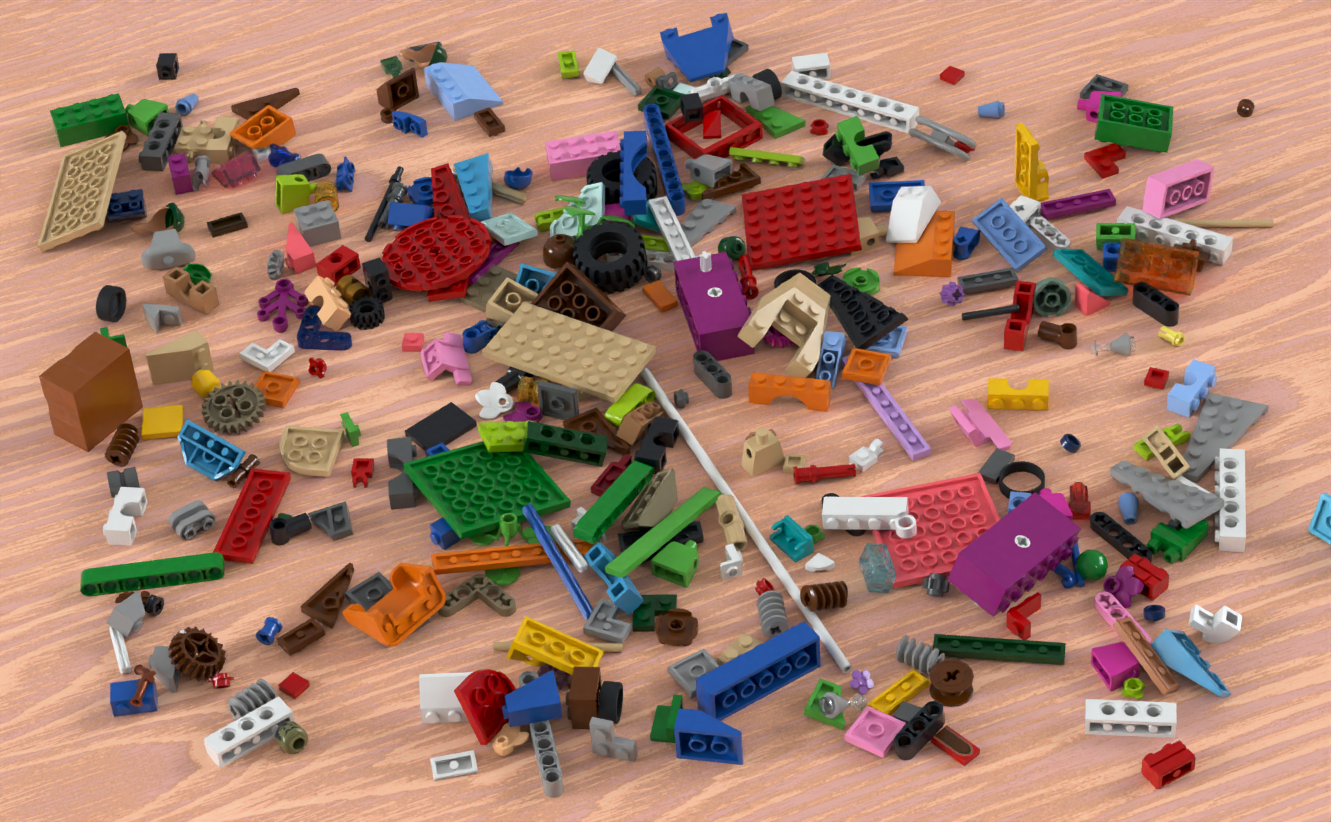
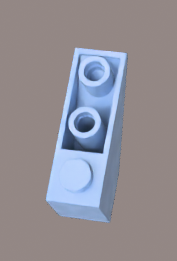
(830, 357)

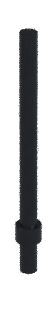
(396, 177)

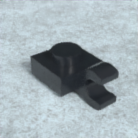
(888, 166)

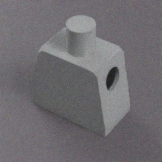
(708, 169)

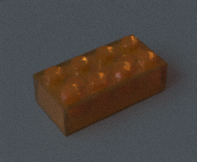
(1156, 264)

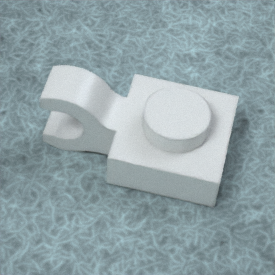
(864, 457)

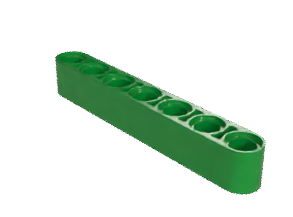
(613, 502)
(152, 574)

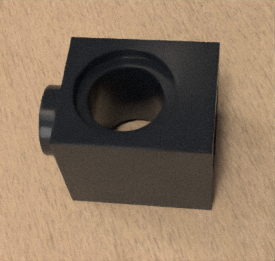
(167, 66)
(691, 107)

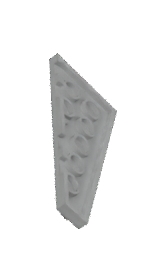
(1219, 426)
(1168, 495)

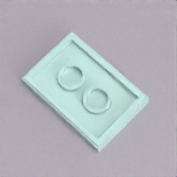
(509, 229)

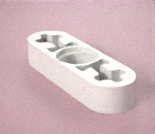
(1058, 241)

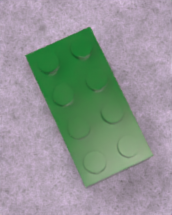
(88, 119)

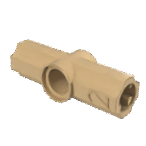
(731, 522)

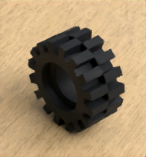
(361, 318)

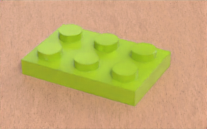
(503, 435)

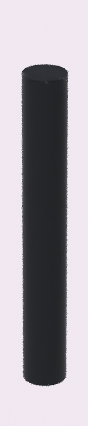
(991, 312)

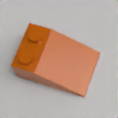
(265, 128)

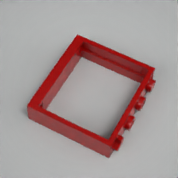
(749, 134)

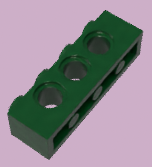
(565, 444)

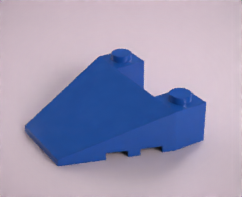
(700, 52)

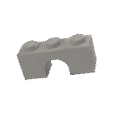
(748, 88)

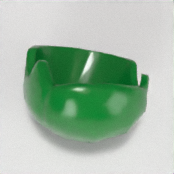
(198, 273)
(1092, 565)

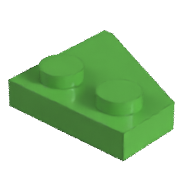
(812, 708)

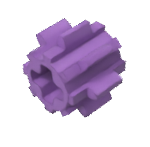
(952, 294)

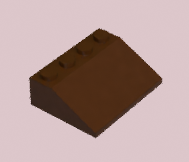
(579, 298)

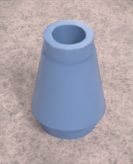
(185, 105)
(992, 110)
(1128, 506)

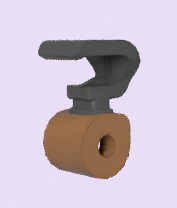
(658, 78)

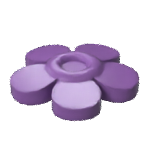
(861, 680)

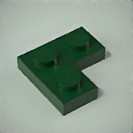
(652, 606)

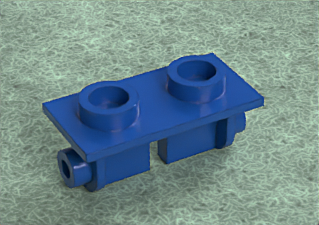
(345, 175)

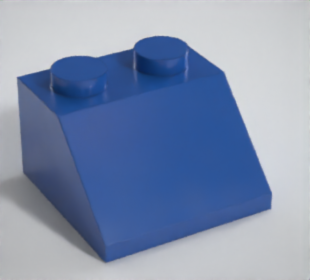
(405, 215)

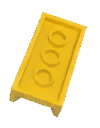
(1028, 167)
(551, 647)

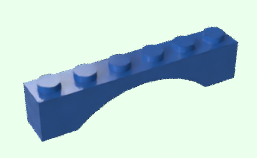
(632, 153)

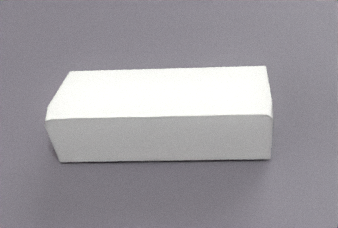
(599, 66)
(454, 765)

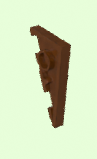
(251, 107)
(733, 182)
(594, 422)
(327, 601)

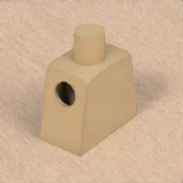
(869, 234)
(762, 453)

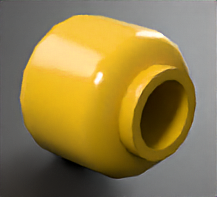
(204, 382)

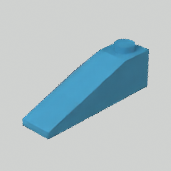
(1182, 655)

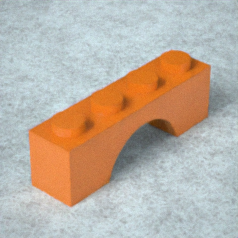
(812, 392)

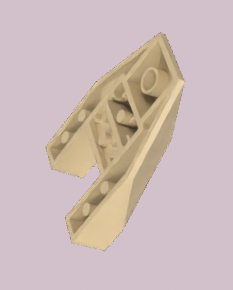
(798, 312)

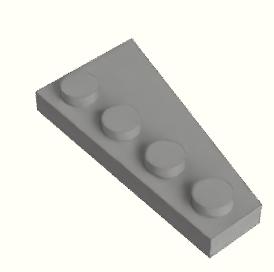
(705, 218)

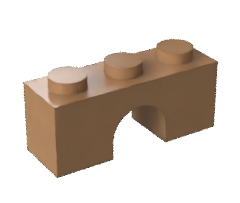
(200, 296)

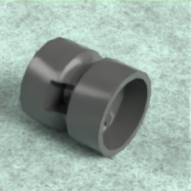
(119, 479)

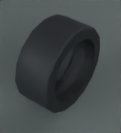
(111, 303)
(611, 701)

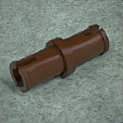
(243, 471)

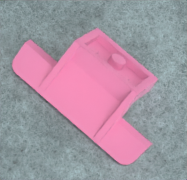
(447, 355)
(979, 425)

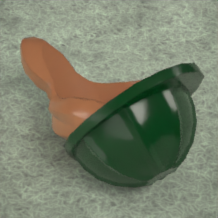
(426, 56)
(164, 219)

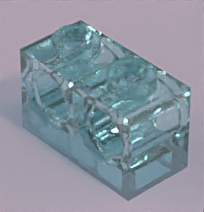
(877, 568)

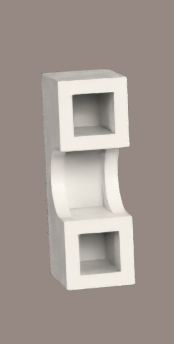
(121, 524)

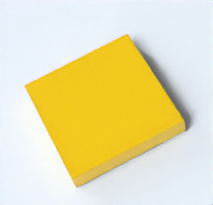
(162, 422)

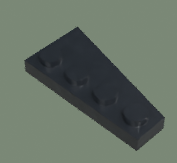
(690, 532)

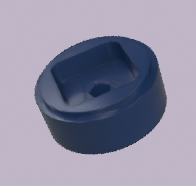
(1070, 443)
(1154, 612)

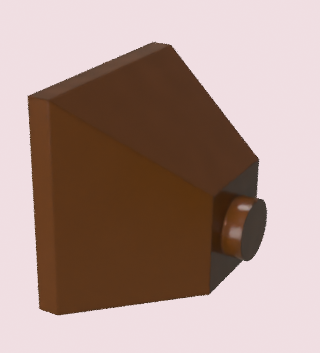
(398, 90)

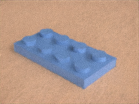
(1009, 235)

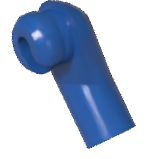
(1068, 576)

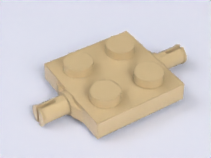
(194, 140)

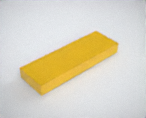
(900, 691)

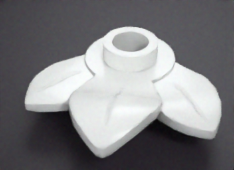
(491, 401)

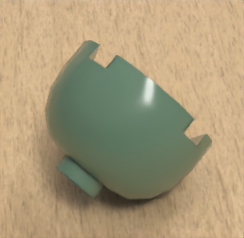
(1051, 297)

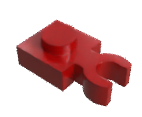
(362, 470)

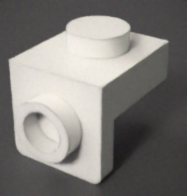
(733, 564)

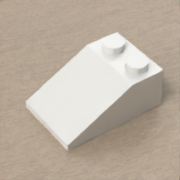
(911, 213)

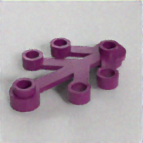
(283, 288)

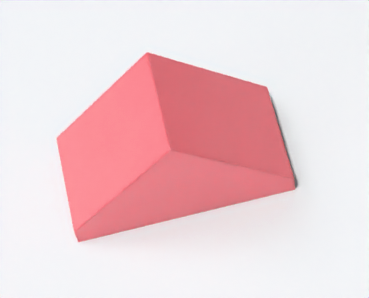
(1088, 301)

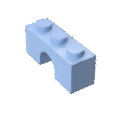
(1197, 381)

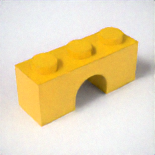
(1004, 397)

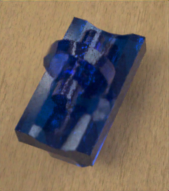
(281, 155)

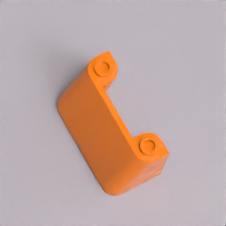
(405, 608)

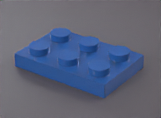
(883, 193)

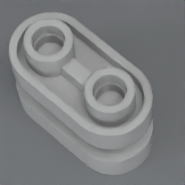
(192, 520)

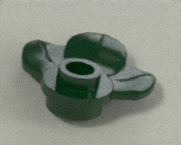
(824, 269)

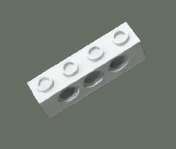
(1130, 718)
(247, 732)

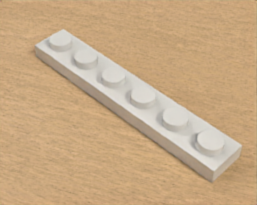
(671, 229)

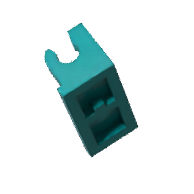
(792, 539)

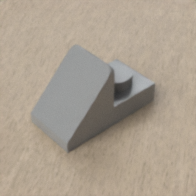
(162, 314)

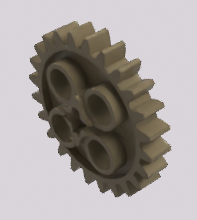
(246, 400)

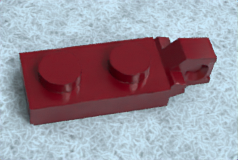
(610, 475)

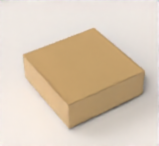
(793, 460)

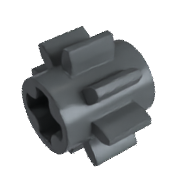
(936, 584)

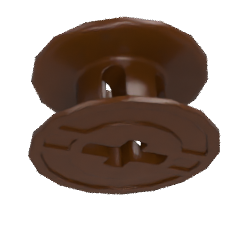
(951, 683)

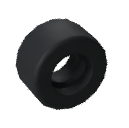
(770, 77)

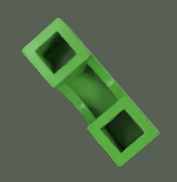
(862, 158)

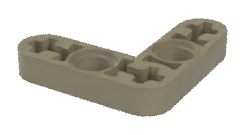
(478, 587)

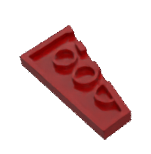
(446, 194)

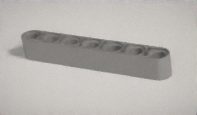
(544, 749)

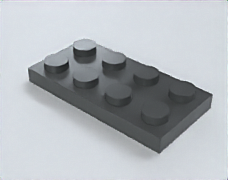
(371, 591)

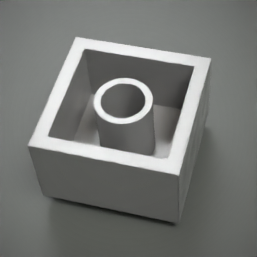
(317, 223)

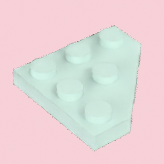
(595, 202)

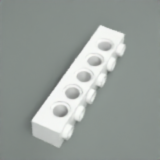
(1174, 233)
(1232, 489)

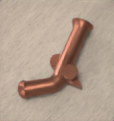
(147, 678)

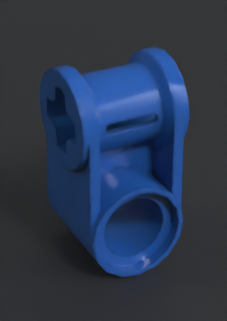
(965, 242)
(477, 336)

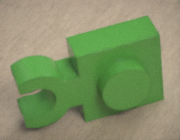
(352, 430)

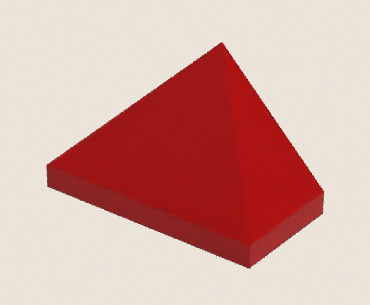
(712, 125)

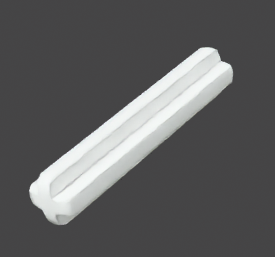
(569, 548)
(120, 651)

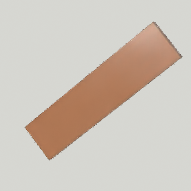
(1146, 655)

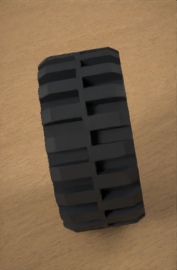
(608, 172)
(611, 239)

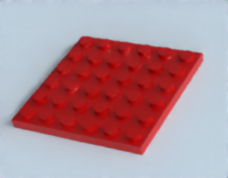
(801, 222)

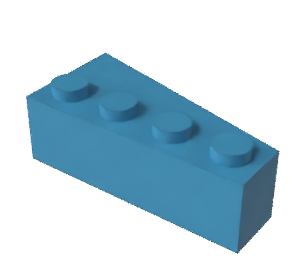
(476, 185)

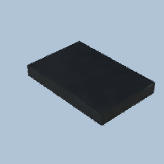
(441, 427)

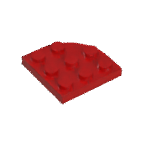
(482, 701)

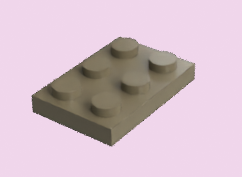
(485, 287)

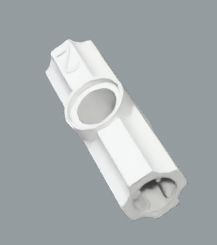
(714, 88)

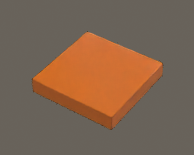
(866, 366)
(277, 388)

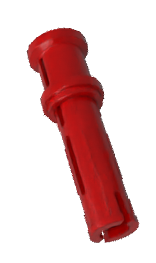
(747, 277)
(814, 473)

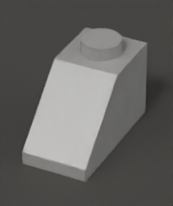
(128, 615)
(165, 671)

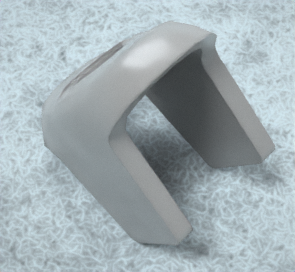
(167, 251)

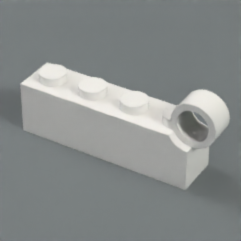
(869, 514)

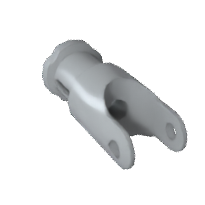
(201, 172)

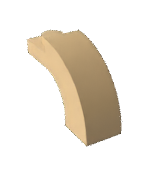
(1166, 452)

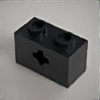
(377, 279)

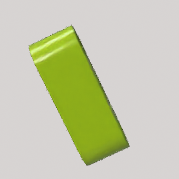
(629, 401)

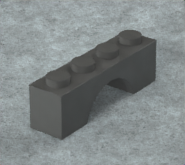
(401, 489)

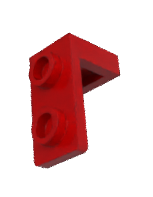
(1017, 616)

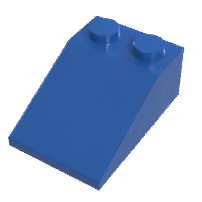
(706, 738)

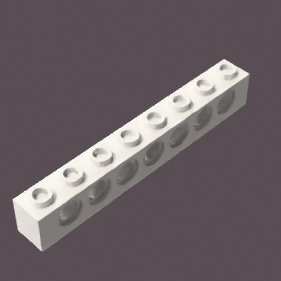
(849, 101)

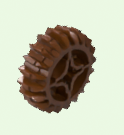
(184, 649)

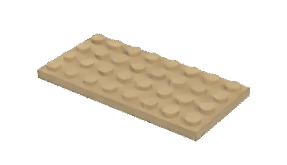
(82, 191)
(569, 352)

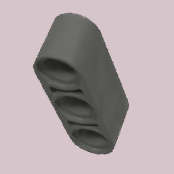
(311, 167)
(712, 374)

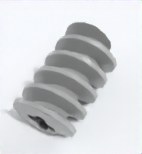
(772, 613)
(917, 656)
(250, 698)

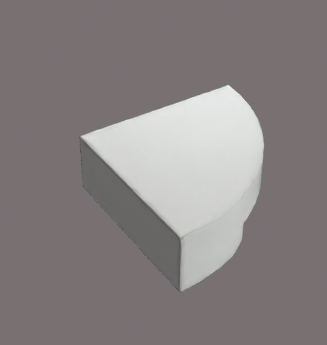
(261, 153)
(818, 563)

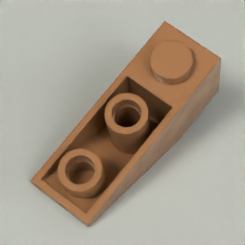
(636, 422)

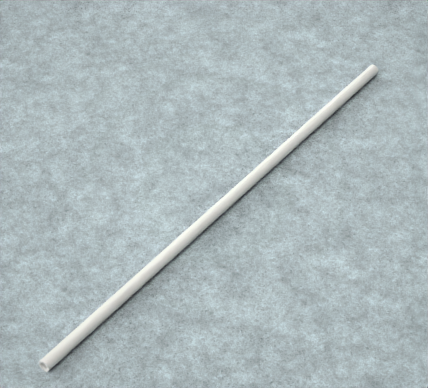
(750, 527)

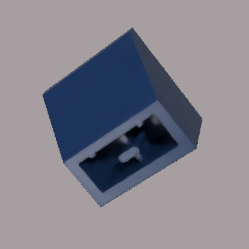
(127, 206)

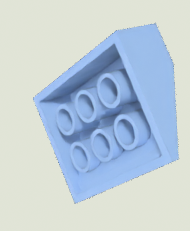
(460, 89)

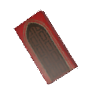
(955, 745)

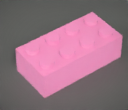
(574, 155)
(1178, 188)

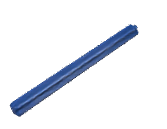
(558, 561)

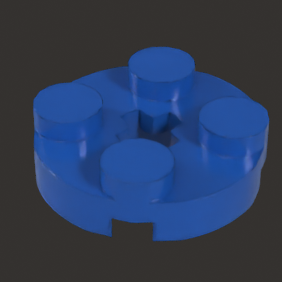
(417, 194)

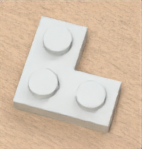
(267, 359)

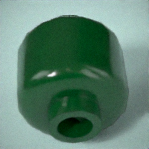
(733, 246)

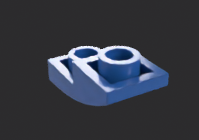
(408, 122)

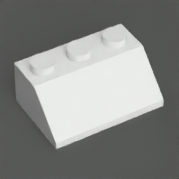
(438, 698)

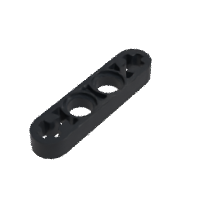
(1117, 541)

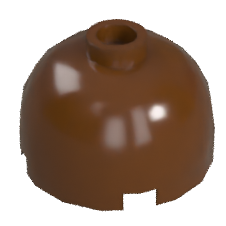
(559, 250)

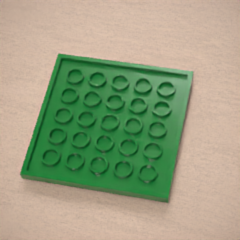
(479, 486)

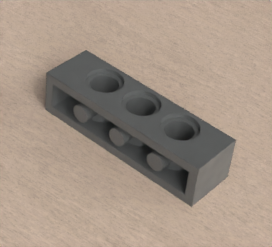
(161, 142)

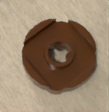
(682, 636)

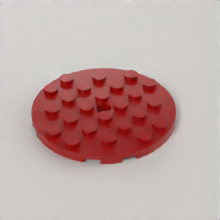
(413, 258)

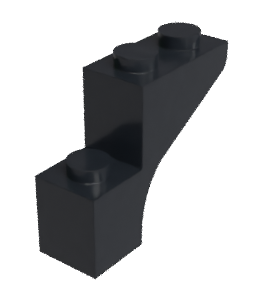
(834, 151)

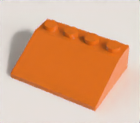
(932, 252)

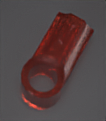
(1079, 502)

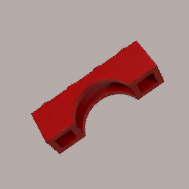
(1019, 322)

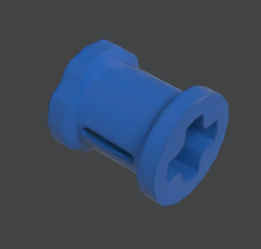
(267, 633)

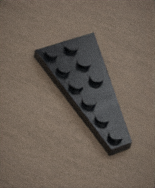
(860, 314)

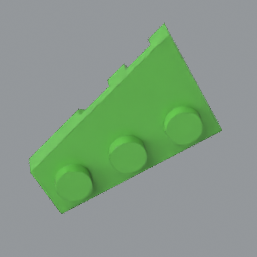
(776, 121)

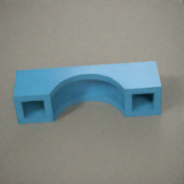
(621, 589)

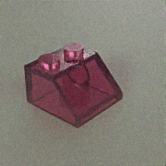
(236, 170)

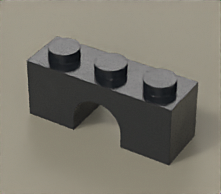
(660, 434)

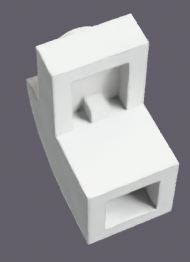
(1218, 626)

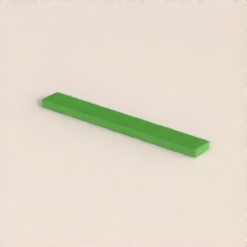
(662, 532)

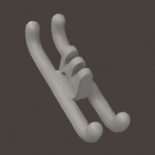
(941, 137)

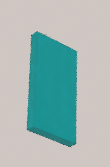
(1090, 272)

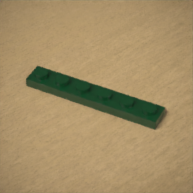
(1000, 649)

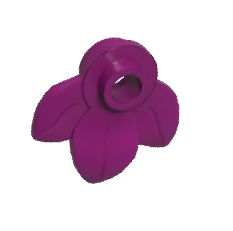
(524, 412)
(1125, 585)

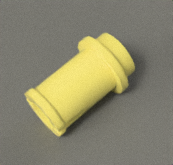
(1172, 336)

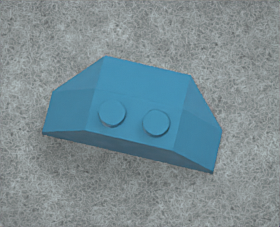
(208, 452)

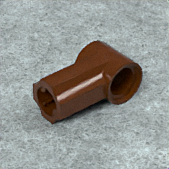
(1064, 334)

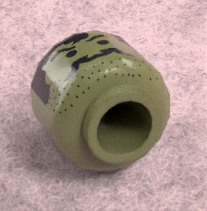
(291, 737)

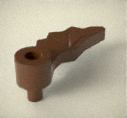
(144, 595)

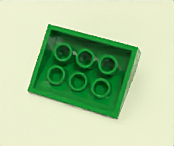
(1134, 123)

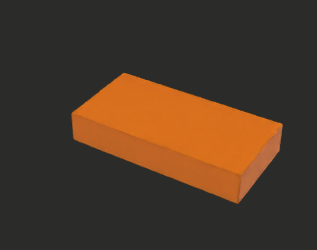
(660, 296)

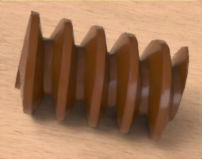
(122, 445)
(824, 596)

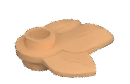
(507, 738)

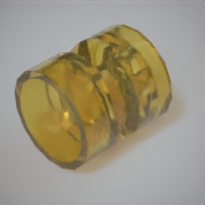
(325, 191)
(525, 388)

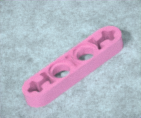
(1113, 607)

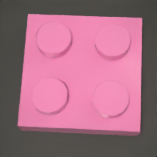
(874, 731)

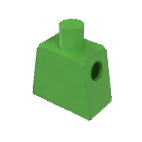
(144, 114)
(676, 563)

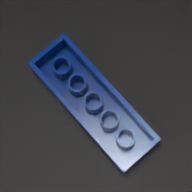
(759, 672)

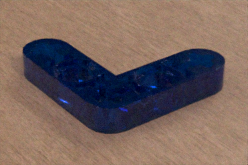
(342, 341)

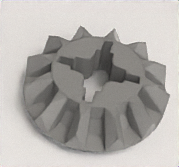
(275, 264)

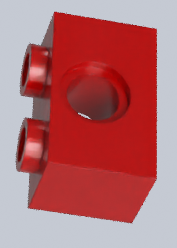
(338, 264)

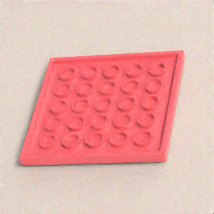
(947, 520)

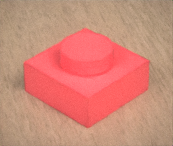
(413, 342)

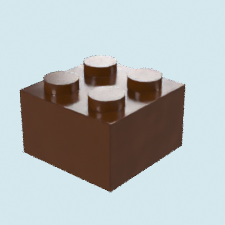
(583, 696)

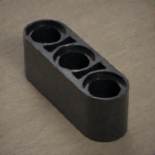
(1155, 304)
(918, 740)

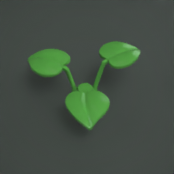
(574, 211)
(508, 529)

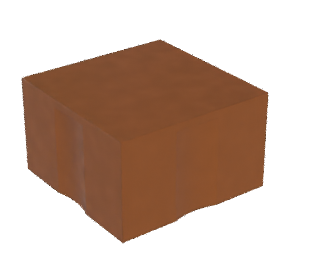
(91, 391)

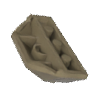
(653, 503)

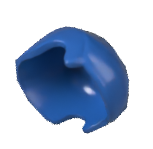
(518, 179)

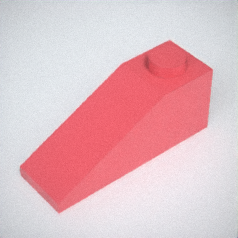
(299, 254)

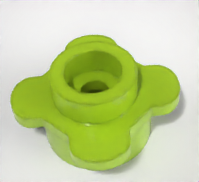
(1133, 688)

